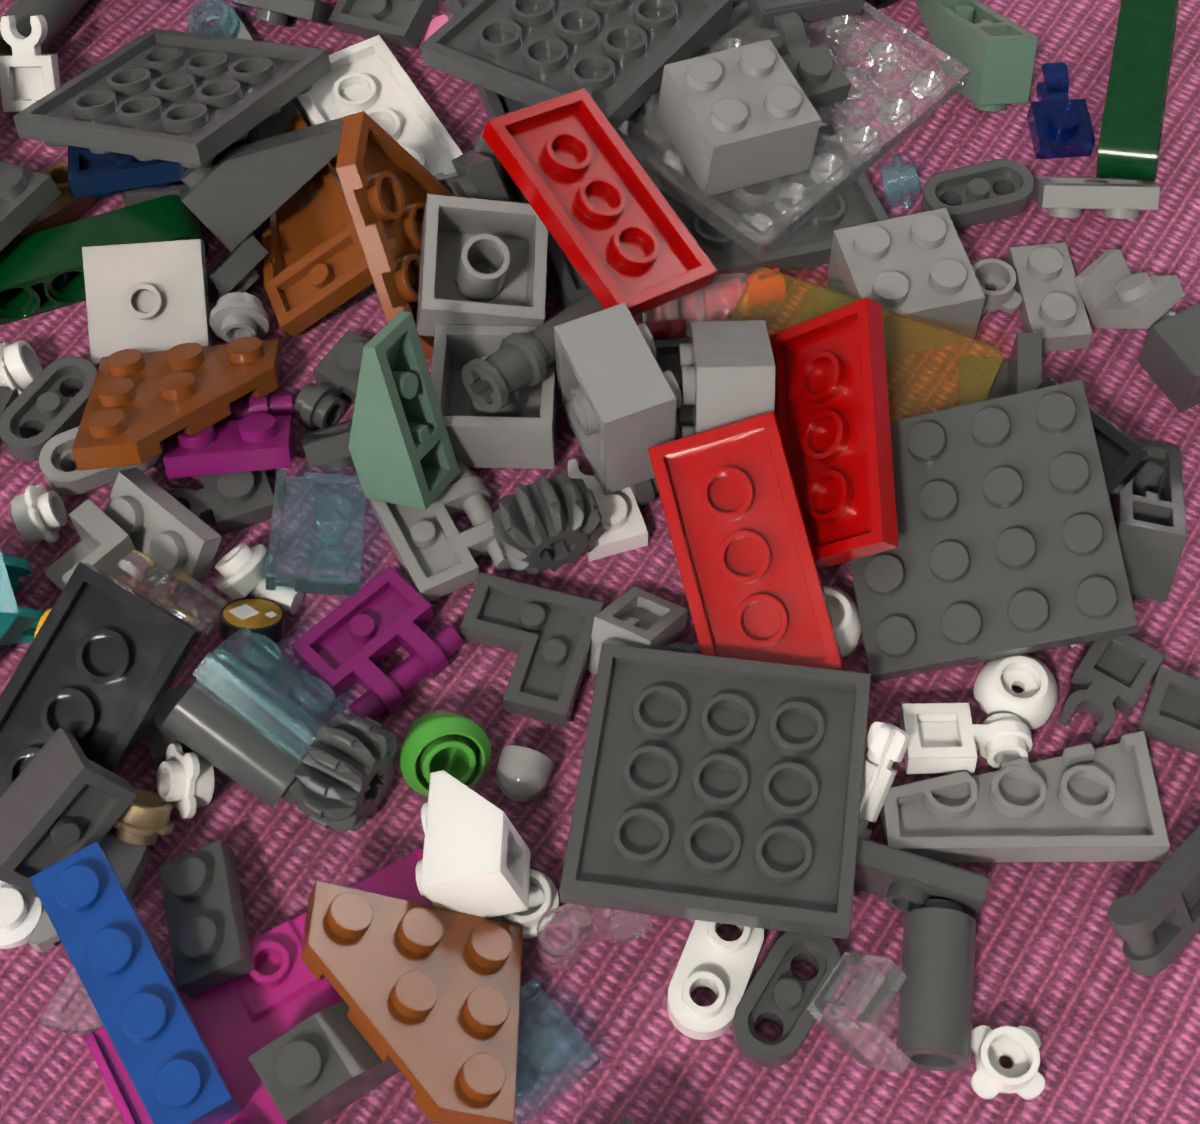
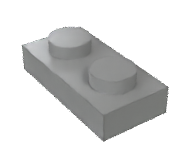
(1070, 194)
(1050, 296)
(162, 526)

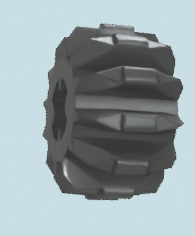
(547, 523)
(346, 772)

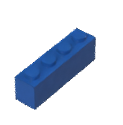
(133, 991)

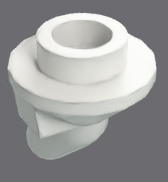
(244, 574)

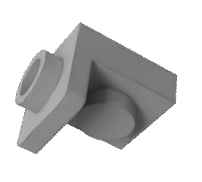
(1122, 299)
(636, 621)

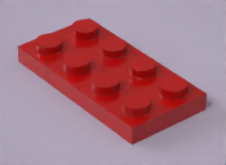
(599, 203)
(838, 430)
(745, 546)

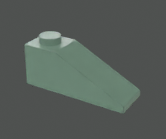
(989, 45)
(397, 421)

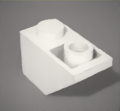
(470, 853)

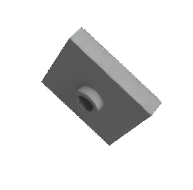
(146, 296)

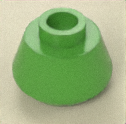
(444, 743)

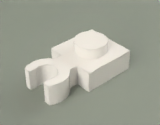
(26, 73)
(620, 518)

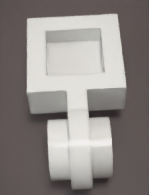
(948, 742)

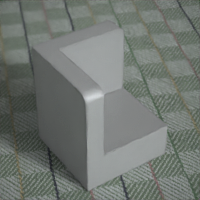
(100, 545)

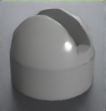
(523, 772)

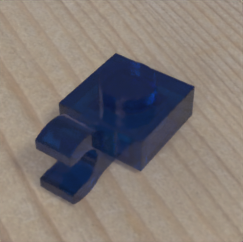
(1058, 124)

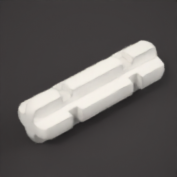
(885, 746)

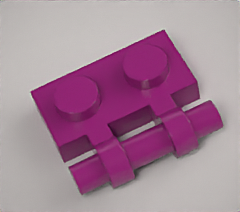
(250, 439)
(365, 632)

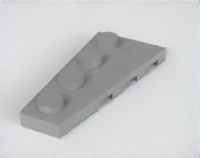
(1052, 810)

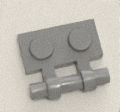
(429, 543)

